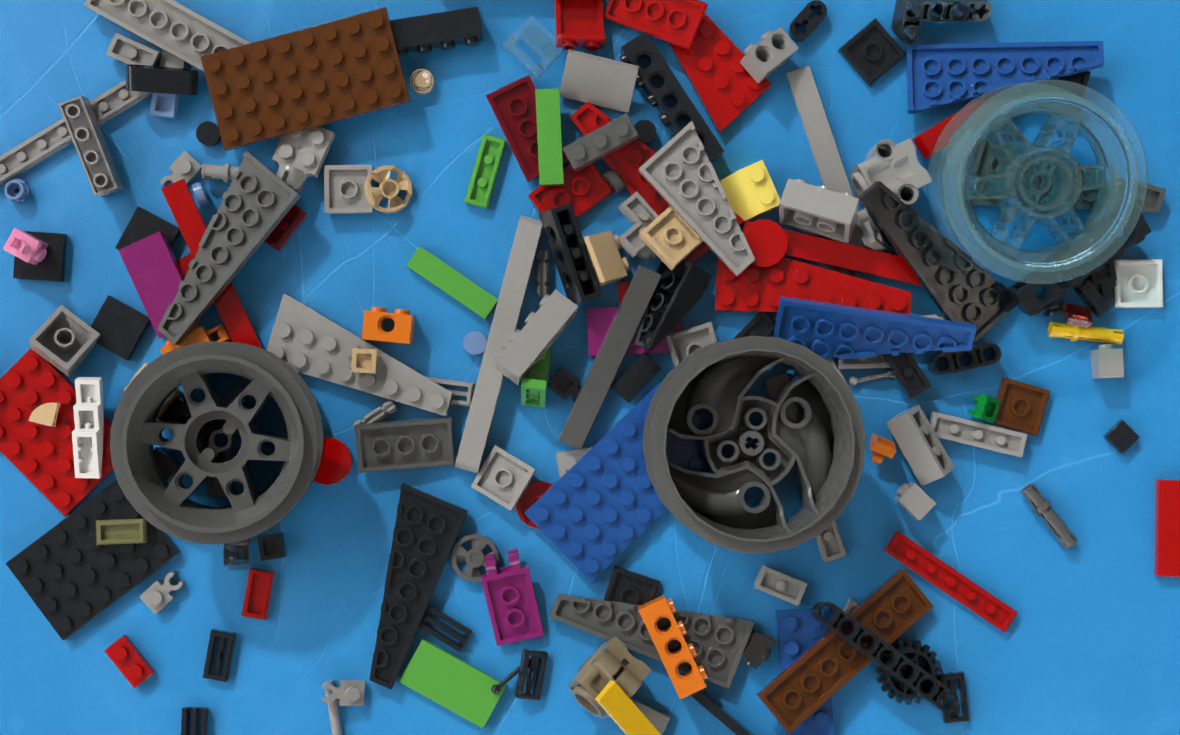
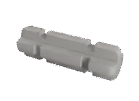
(378, 414)

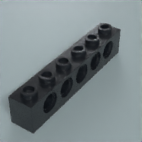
(643, 47)
(1031, 304)

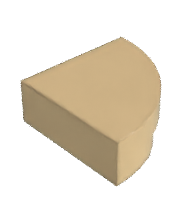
(45, 414)

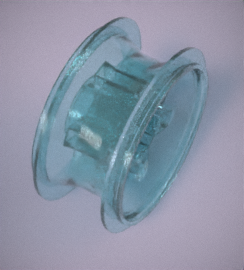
(1079, 246)

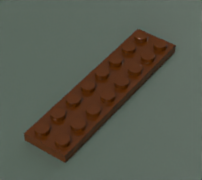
(832, 662)

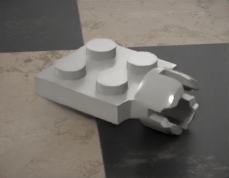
(302, 155)

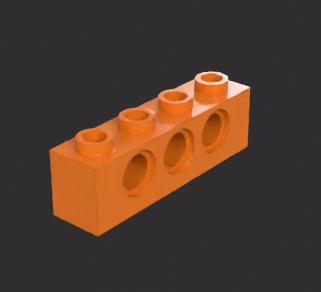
(684, 683)

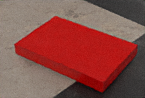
(580, 188)

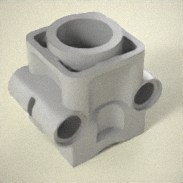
(896, 170)

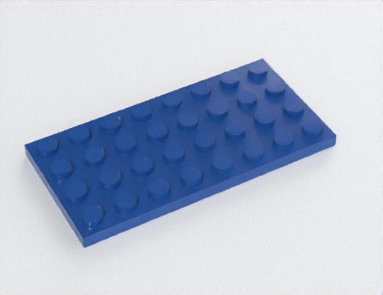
(608, 495)

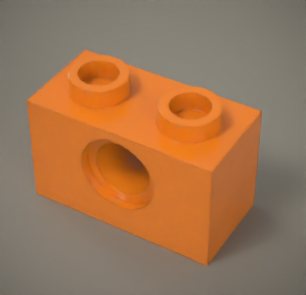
(374, 321)

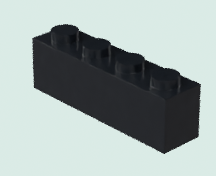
(437, 31)

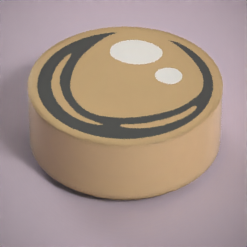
(422, 81)

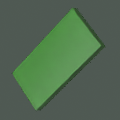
(452, 683)

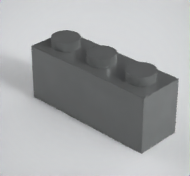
(601, 142)

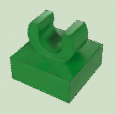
(986, 408)

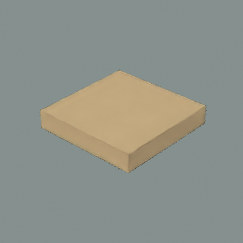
(670, 238)

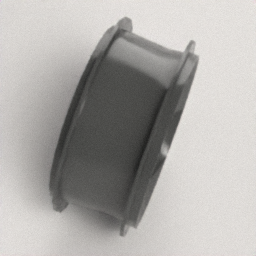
(823, 446)

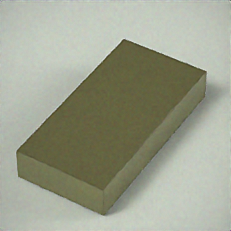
(121, 531)

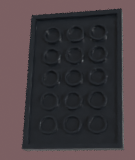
(78, 579)

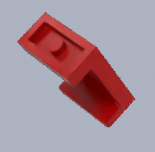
(579, 24)

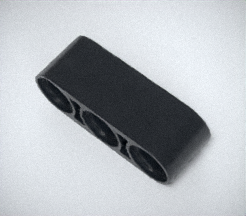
(161, 79)
(975, 357)

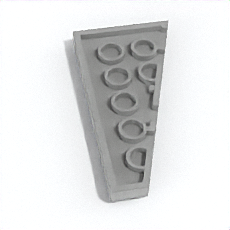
(693, 190)

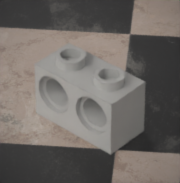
(770, 57)

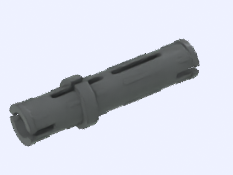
(1043, 508)

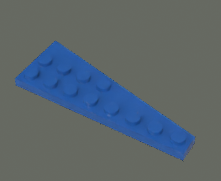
(963, 72)
(864, 333)

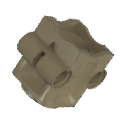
(607, 663)

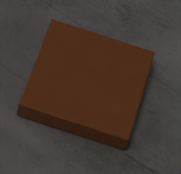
(1021, 406)

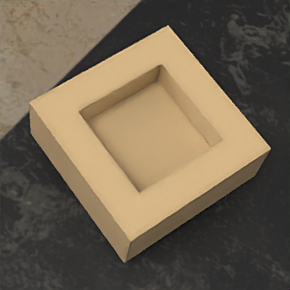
(363, 360)

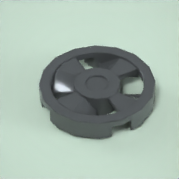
(474, 557)

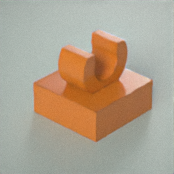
(881, 447)

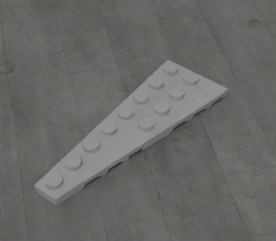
(324, 351)

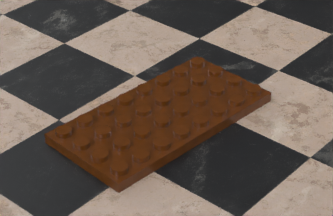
(305, 79)

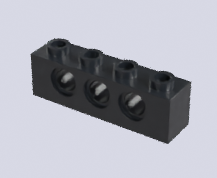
(570, 253)

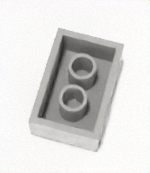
(818, 210)

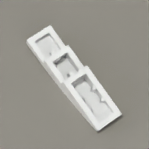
(89, 427)

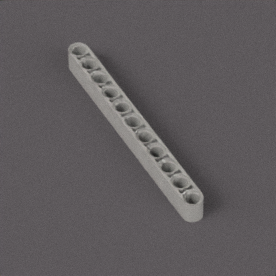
(502, 328)

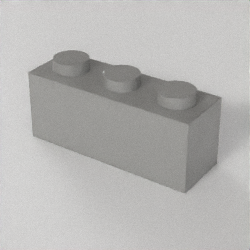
(920, 445)

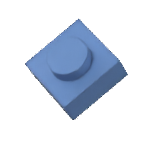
(164, 105)

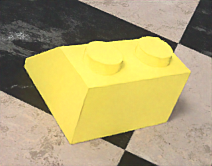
(751, 191)

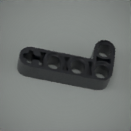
(942, 12)

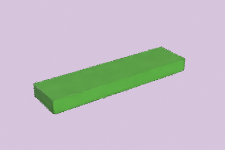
(549, 137)
(452, 282)

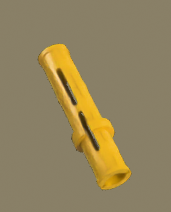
(1094, 334)

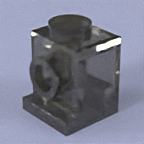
(236, 555)
(758, 648)

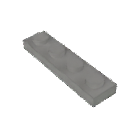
(978, 434)

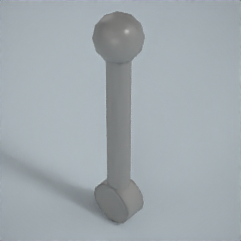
(854, 381)

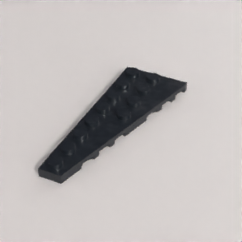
(944, 270)
(419, 551)

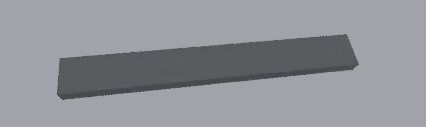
(609, 357)

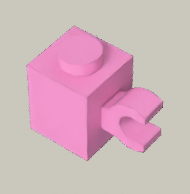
(26, 246)

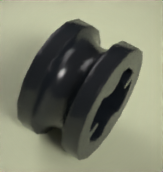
(1054, 308)

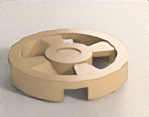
(388, 188)

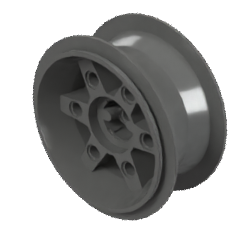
(137, 430)

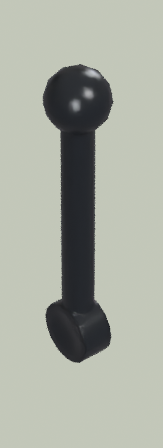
(496, 688)

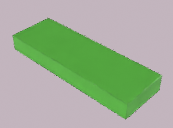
(485, 171)

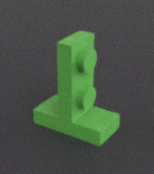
(535, 383)

